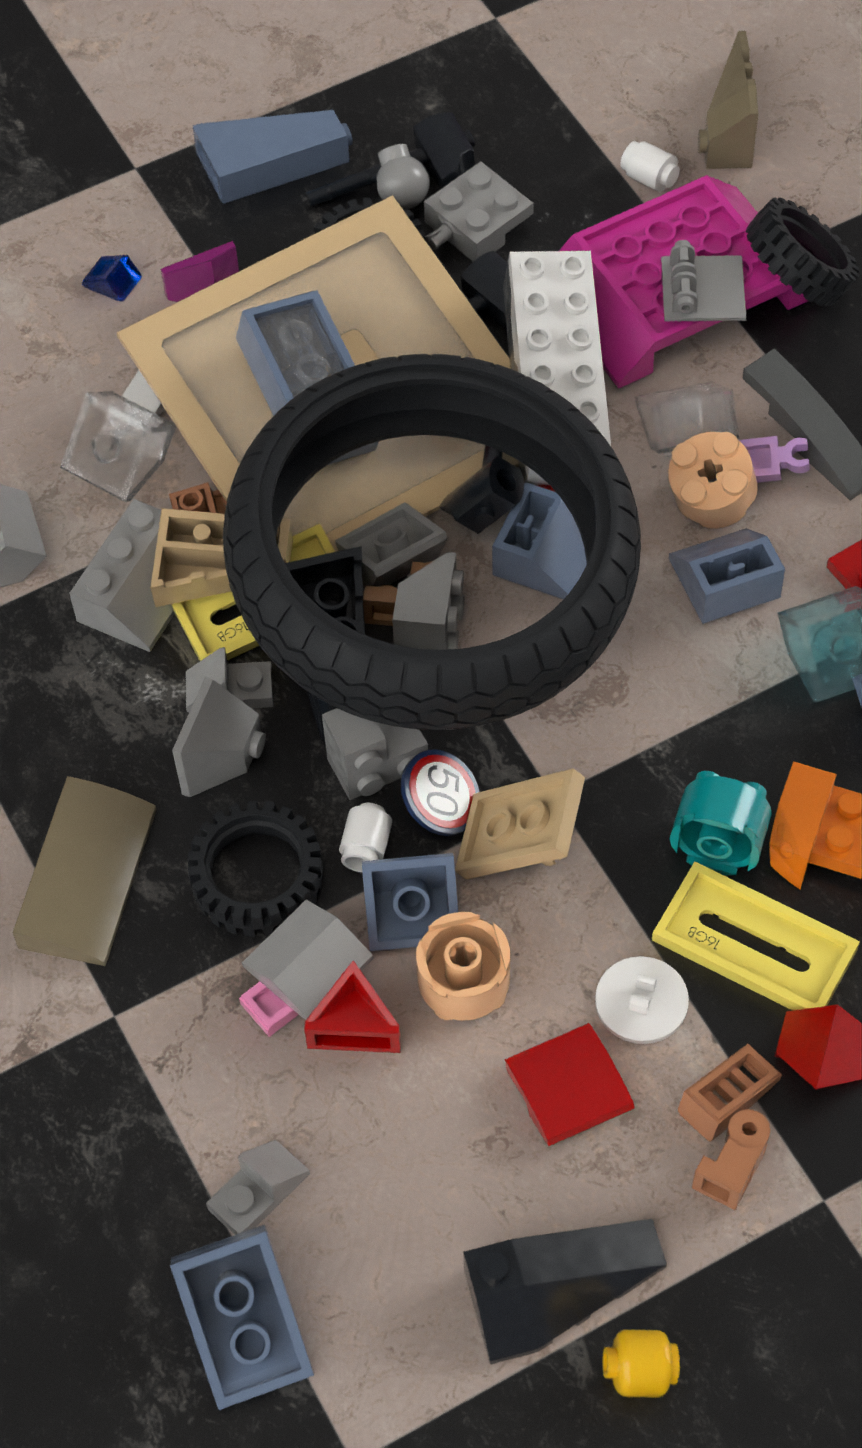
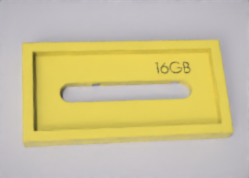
(234, 635)
(712, 893)

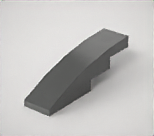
(808, 416)

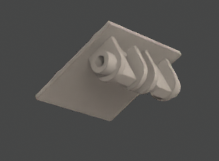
(702, 286)

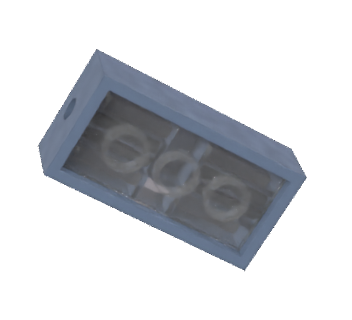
(292, 348)

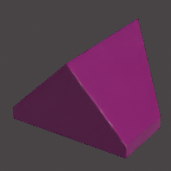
(199, 271)

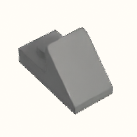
(246, 681)
(260, 1185)

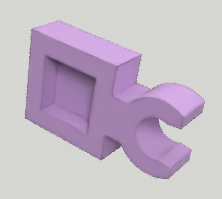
(770, 458)

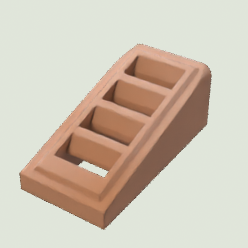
(707, 1112)

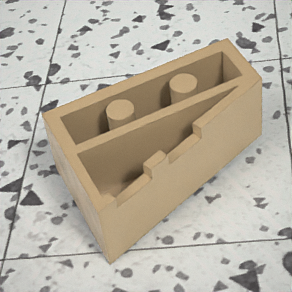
(191, 555)

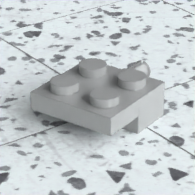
(475, 212)

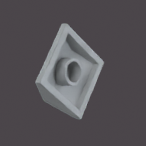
(306, 957)

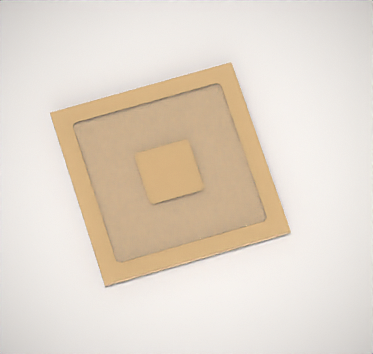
(385, 302)

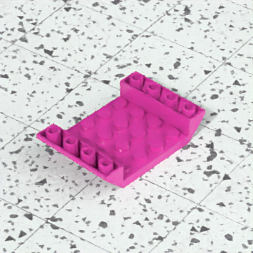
(629, 269)

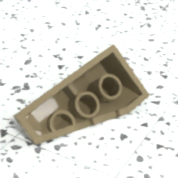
(732, 113)

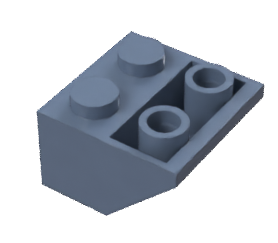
(540, 544)
(729, 573)

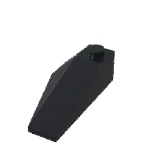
(549, 1282)

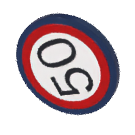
(438, 791)

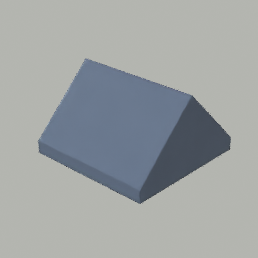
(407, 897)

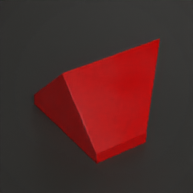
(352, 1018)
(822, 1045)

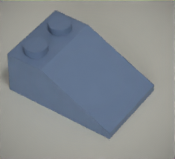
(241, 1317)

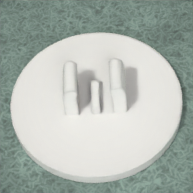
(641, 1000)

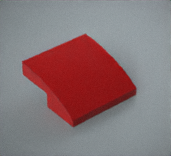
(569, 1084)

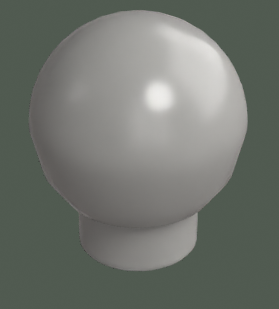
(401, 177)

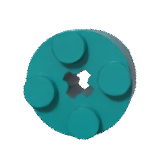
(721, 823)

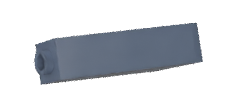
(269, 150)

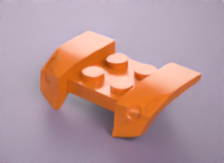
(816, 826)

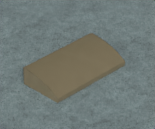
(84, 872)

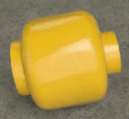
(641, 1363)

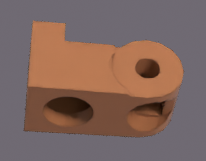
(738, 1161)

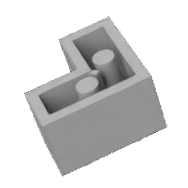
(367, 752)

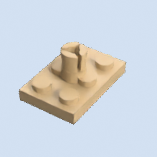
(520, 824)

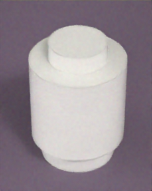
(650, 165)
(364, 835)

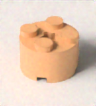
(706, 458)
(468, 990)

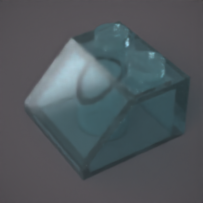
(826, 642)

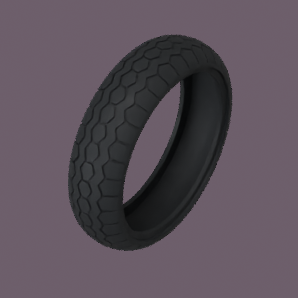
(455, 400)

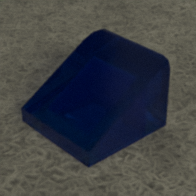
(113, 277)

